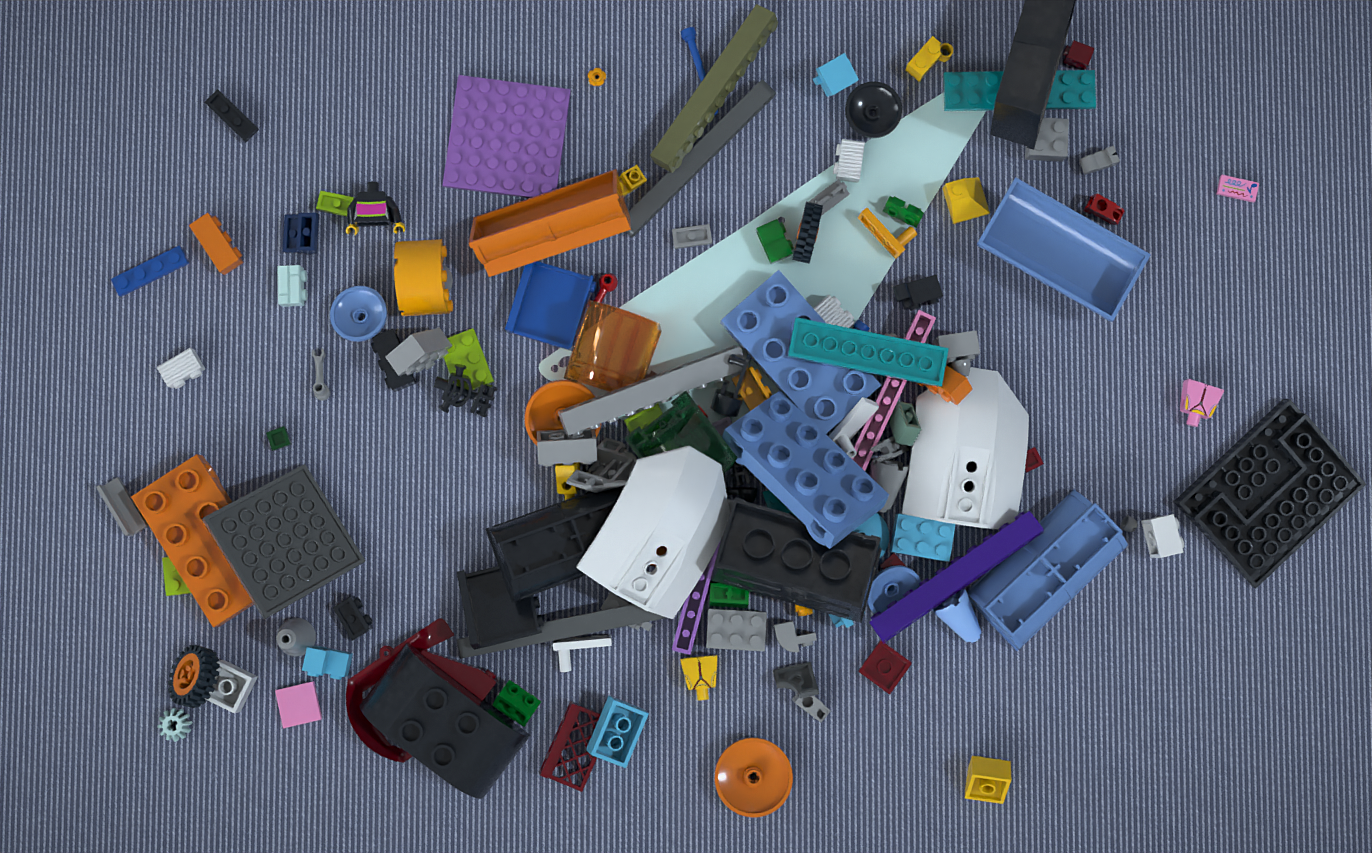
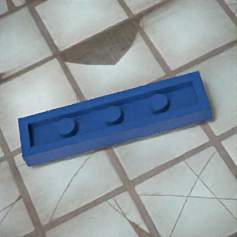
(150, 271)

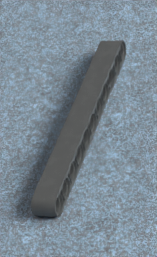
(699, 155)
(568, 627)

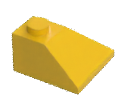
(965, 199)

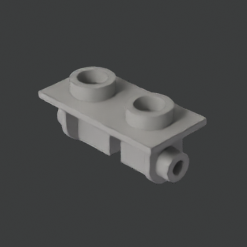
(831, 196)

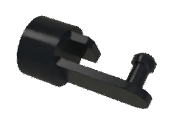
(727, 402)

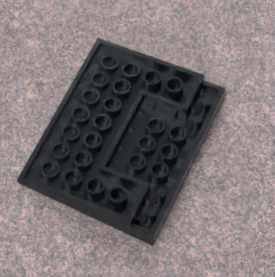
(1270, 492)

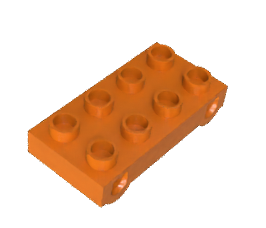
(175, 515)

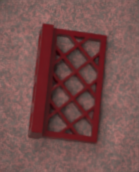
(558, 745)

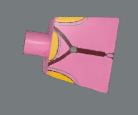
(1199, 400)

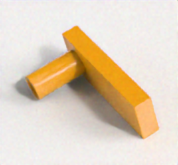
(894, 245)

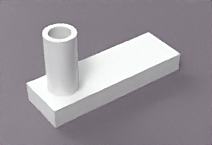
(852, 424)
(565, 644)

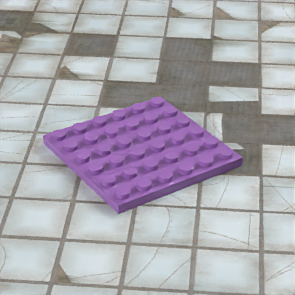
(506, 137)

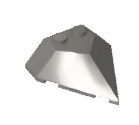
(609, 471)

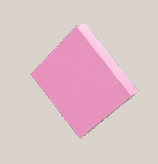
(298, 704)

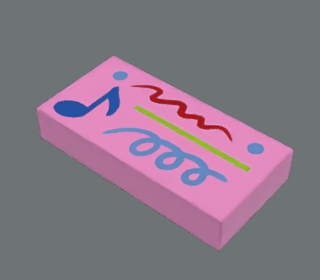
(1237, 188)

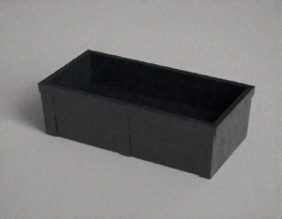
(1031, 70)
(779, 559)

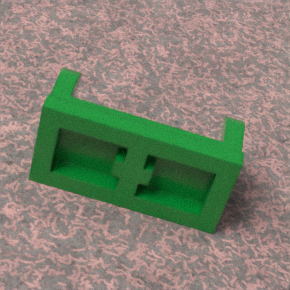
(728, 596)

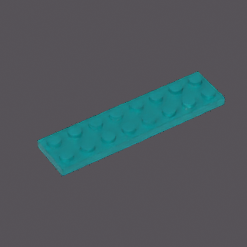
(979, 90)
(868, 352)

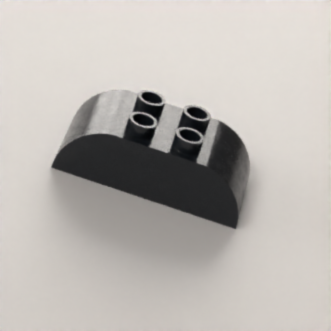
(442, 723)

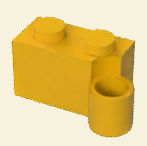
(927, 58)

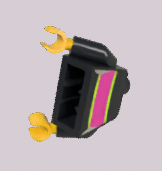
(373, 209)

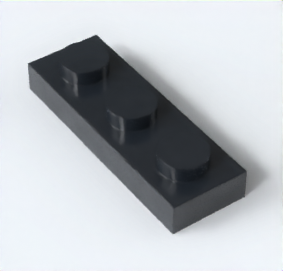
(231, 115)

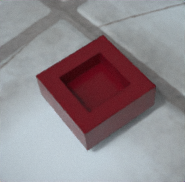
(1033, 460)
(892, 560)

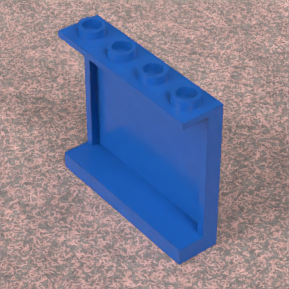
(549, 304)

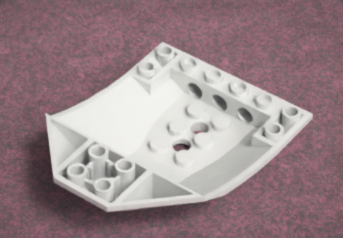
(982, 428)
(668, 502)

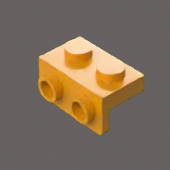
(753, 390)

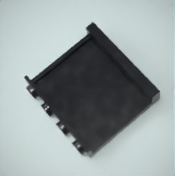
(489, 610)

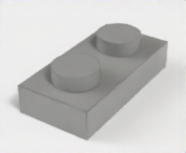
(692, 236)

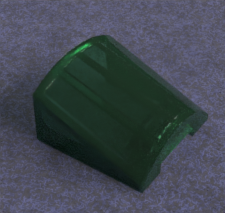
(679, 427)

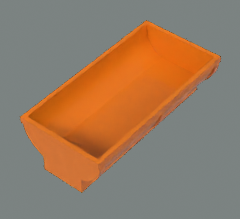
(550, 223)

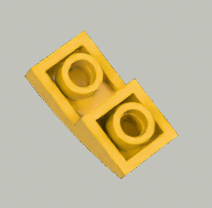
(631, 180)

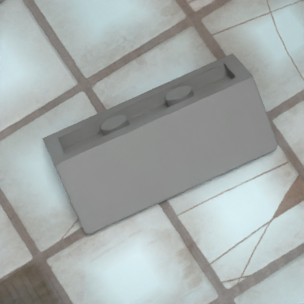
(122, 507)

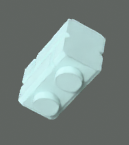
(291, 285)

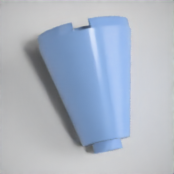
(960, 616)

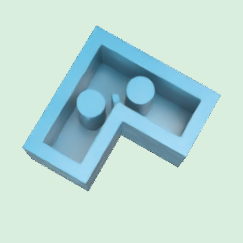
(327, 660)

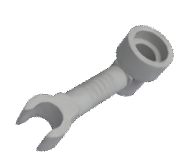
(325, 392)

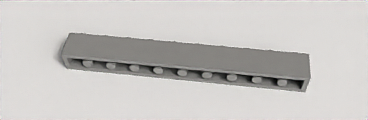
(649, 391)

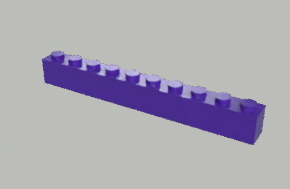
(957, 576)

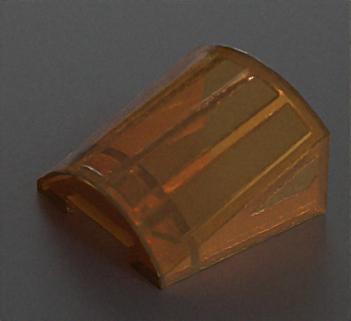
(611, 347)

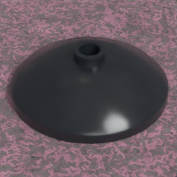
(877, 98)

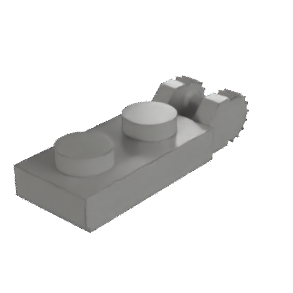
(889, 449)

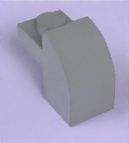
(787, 637)

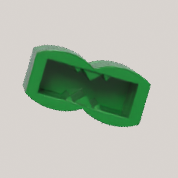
(774, 241)

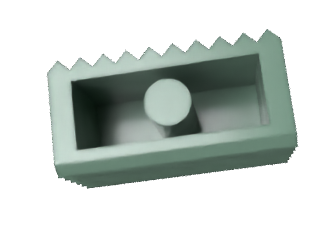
(904, 424)

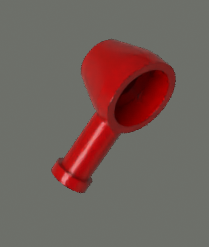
(604, 287)

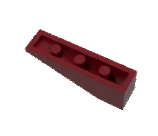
(471, 677)

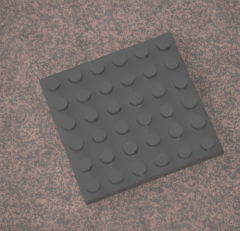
(283, 541)

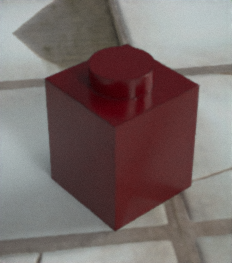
(1078, 55)

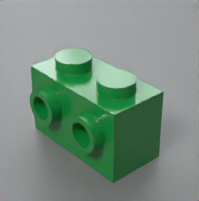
(516, 703)

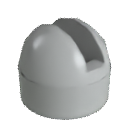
(1128, 524)

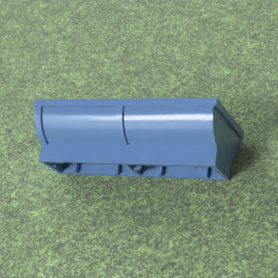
(1063, 249)
(1049, 570)

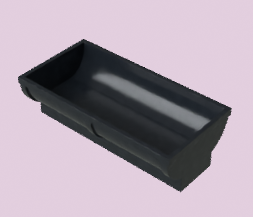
(547, 544)

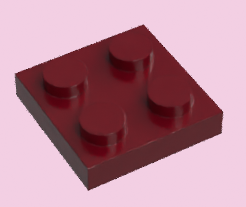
(884, 667)

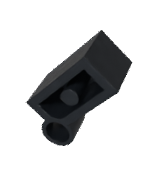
(918, 292)

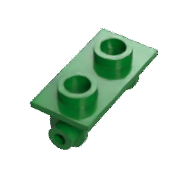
(895, 208)

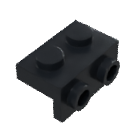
(353, 617)

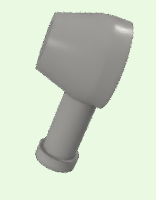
(961, 366)

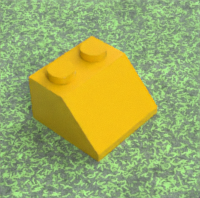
(988, 779)

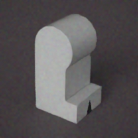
(1099, 160)
(812, 706)

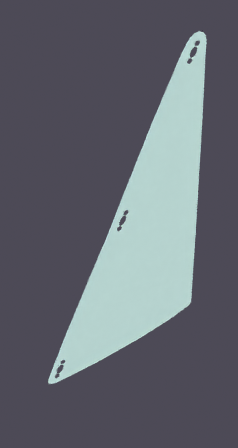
(844, 259)

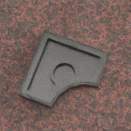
(797, 678)

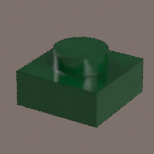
(279, 438)

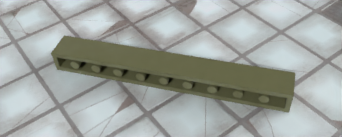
(714, 88)

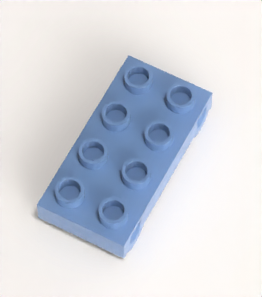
(764, 330)
(805, 469)

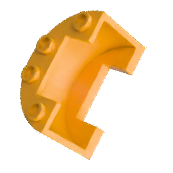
(421, 278)

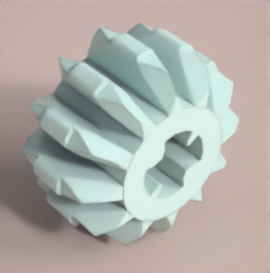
(181, 727)

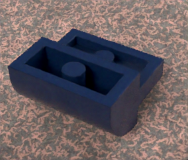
(301, 233)

